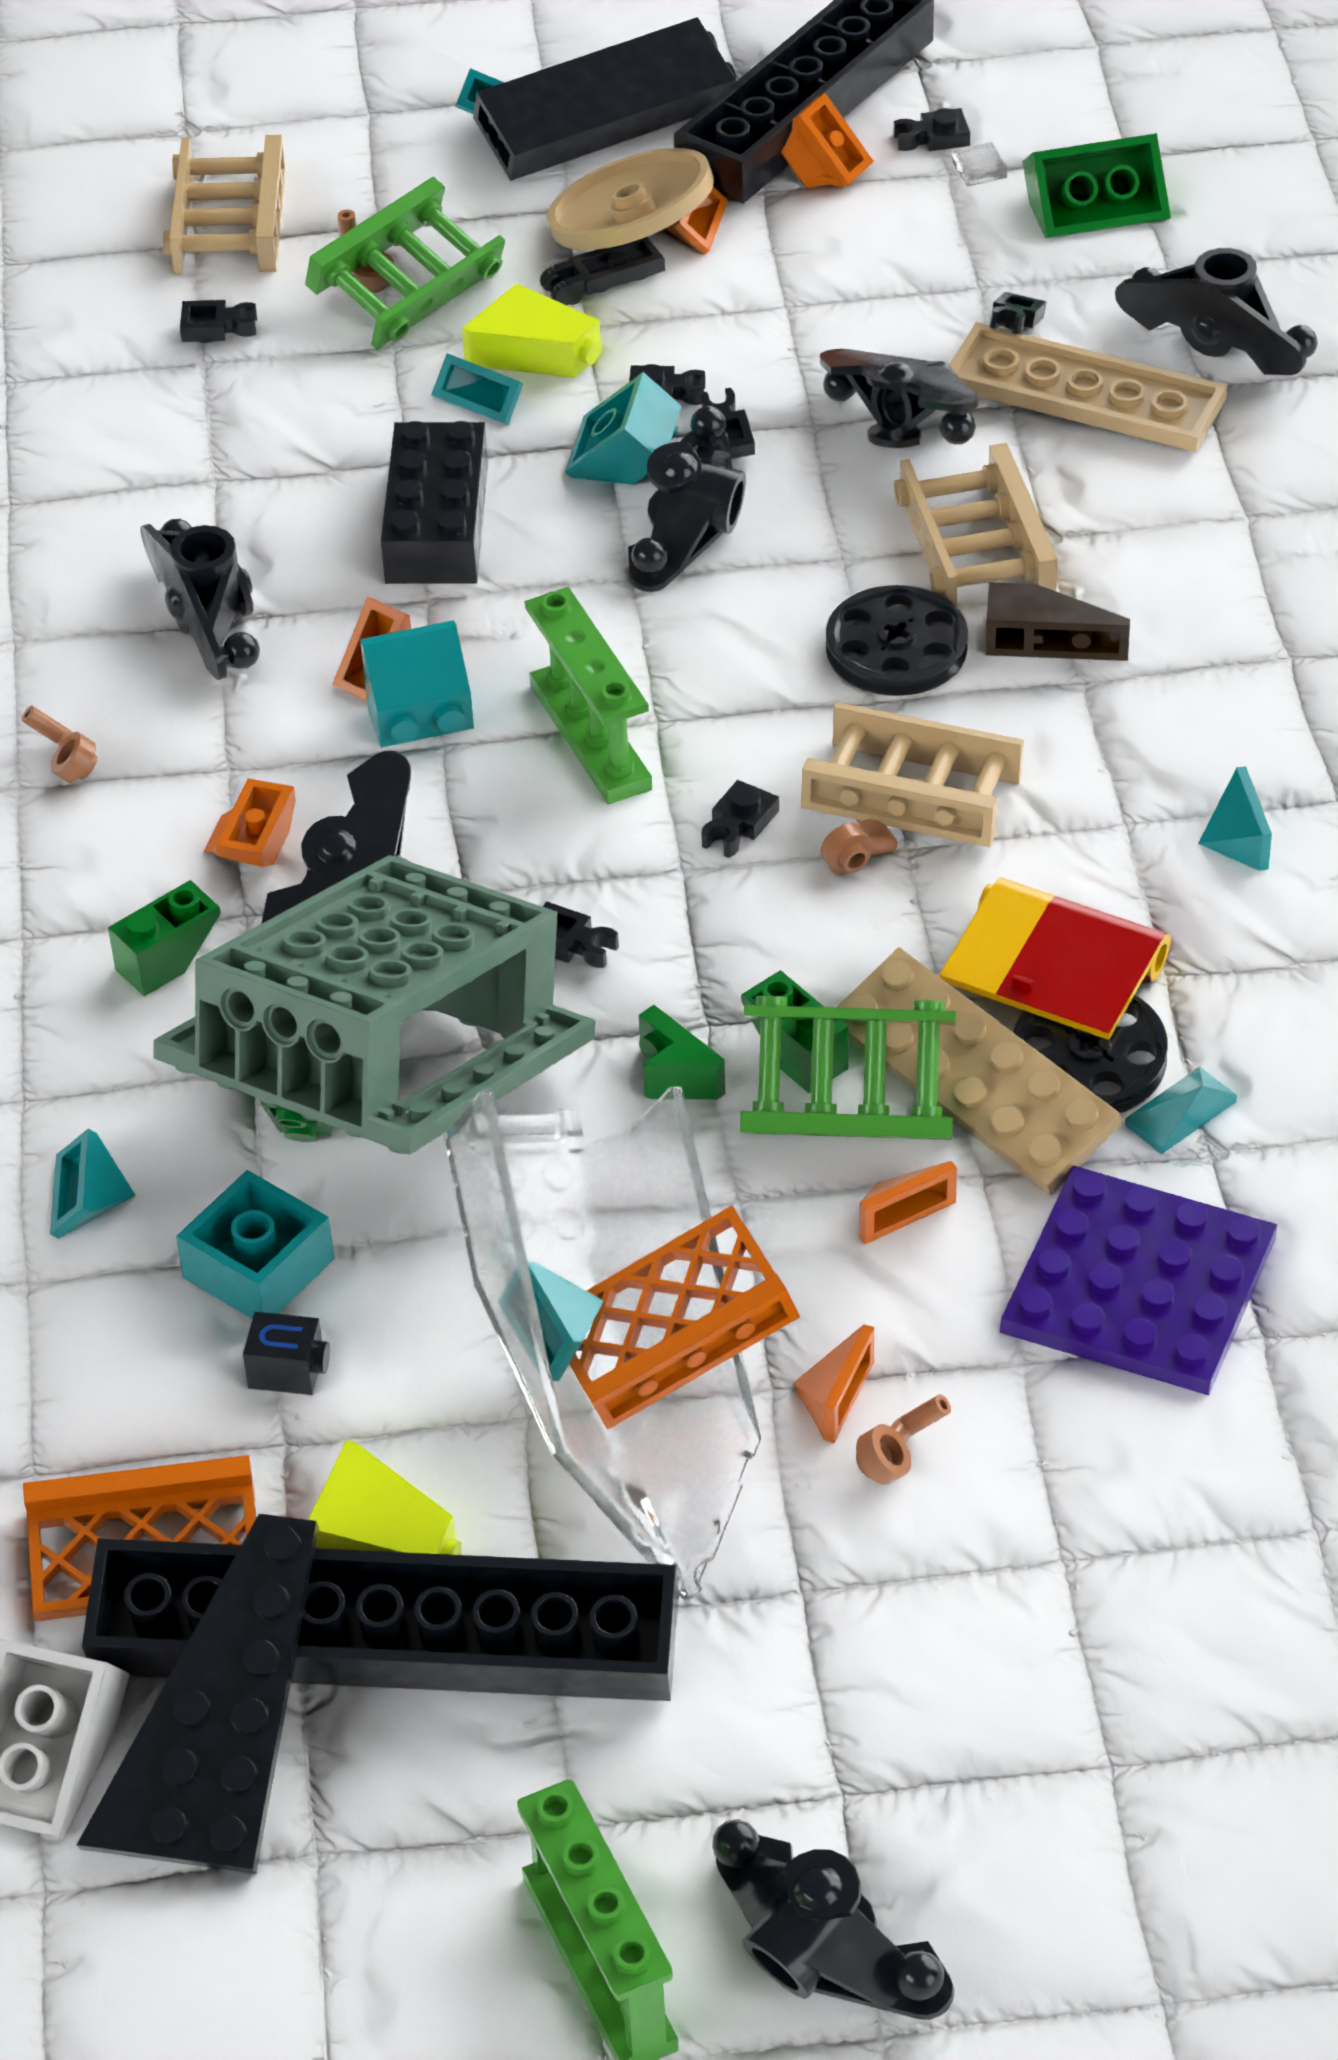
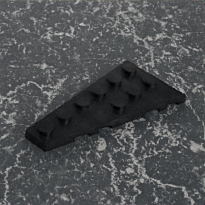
(211, 1743)

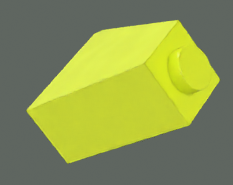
(532, 335)
(379, 1510)

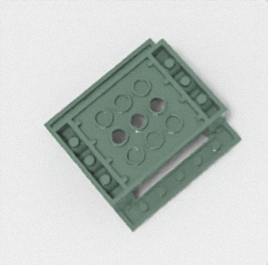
(319, 994)

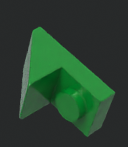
(677, 1059)

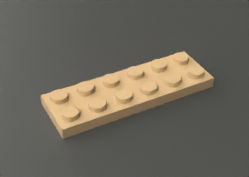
(1088, 387)
(988, 1076)

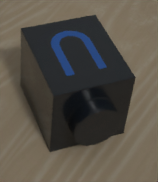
(285, 1353)

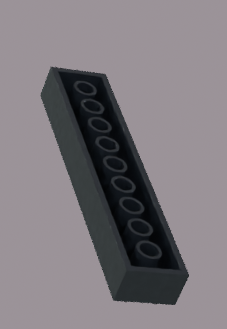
(410, 1619)

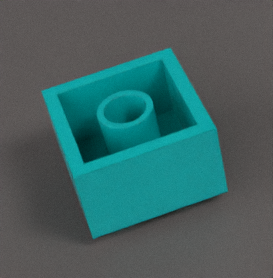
(255, 1246)

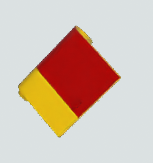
(1055, 957)

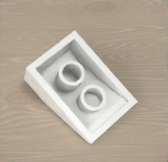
(52, 1732)

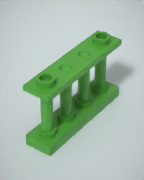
(395, 227)
(588, 695)
(821, 1114)

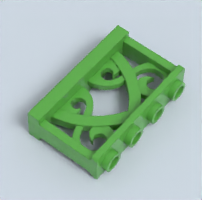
(597, 1924)

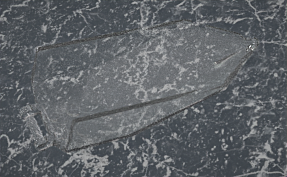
(585, 1215)

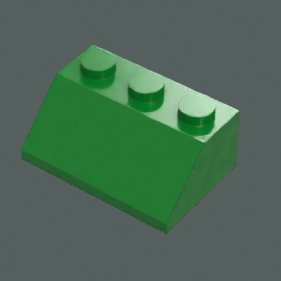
(1097, 186)

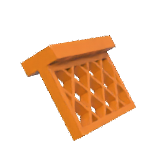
(688, 1345)
(125, 1497)

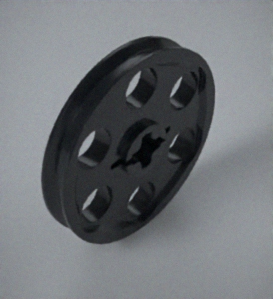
(885, 642)
(1111, 1061)

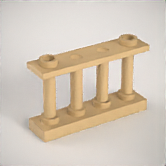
(263, 214)
(1010, 504)
(906, 802)

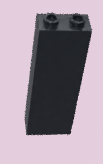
(602, 98)

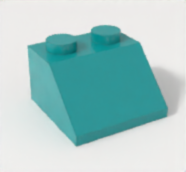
(623, 433)
(416, 684)

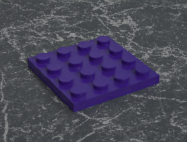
(1139, 1279)

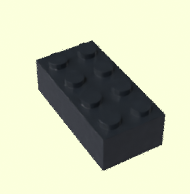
(434, 503)

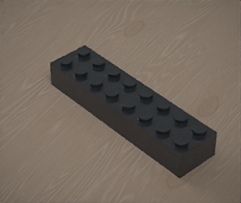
(838, 52)

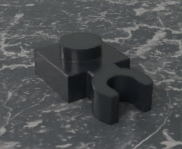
(937, 129)
(1017, 312)
(212, 319)
(682, 386)
(737, 425)
(739, 812)
(578, 937)

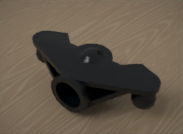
(1218, 308)
(902, 395)
(694, 502)
(204, 590)
(348, 844)
(820, 1931)

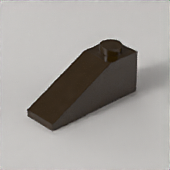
(1049, 624)

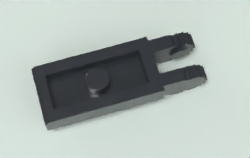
(601, 270)

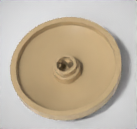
(630, 198)

